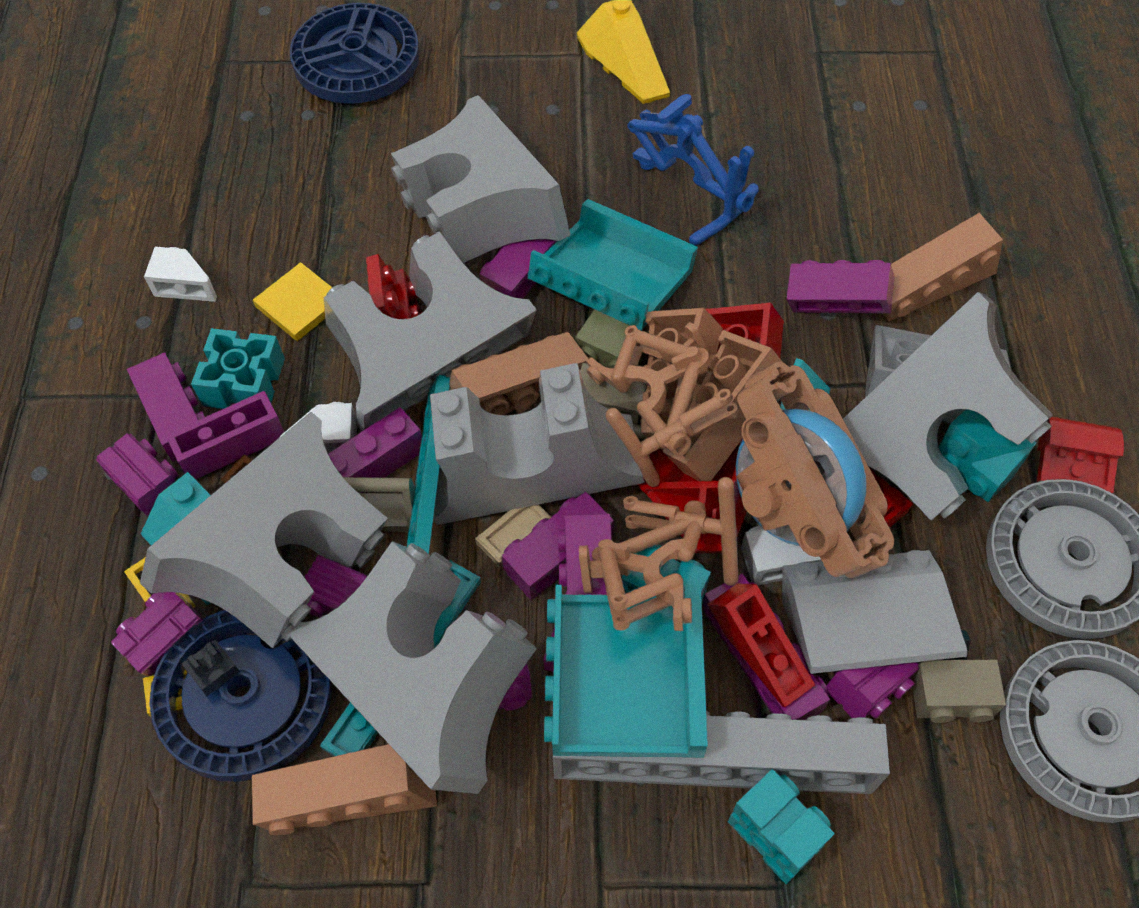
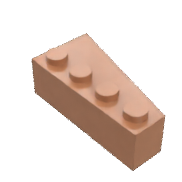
(945, 265)
(670, 326)
(729, 369)
(512, 378)
(337, 790)

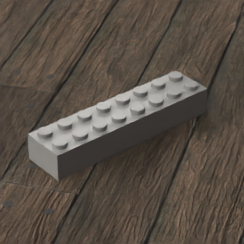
(744, 749)

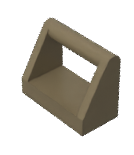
(393, 506)

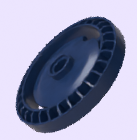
(351, 53)
(238, 720)

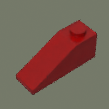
(761, 641)

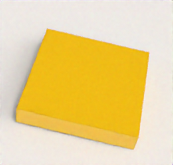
(295, 301)

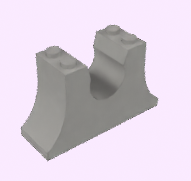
(479, 185)
(404, 356)
(948, 372)
(527, 457)
(231, 539)
(420, 698)

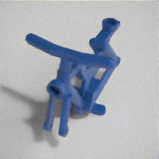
(689, 132)

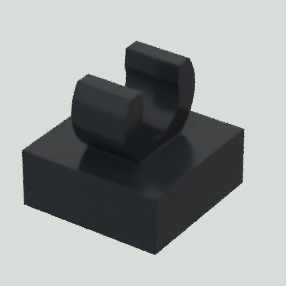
(210, 667)

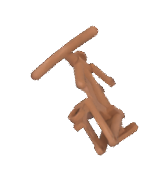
(688, 363)
(617, 559)

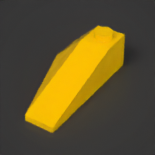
(623, 47)

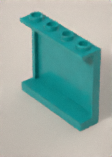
(615, 264)
(628, 687)

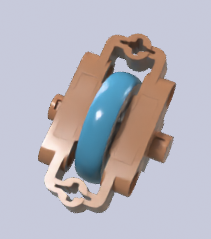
(807, 474)

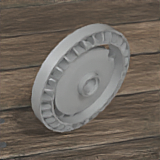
(1083, 523)
(1070, 702)

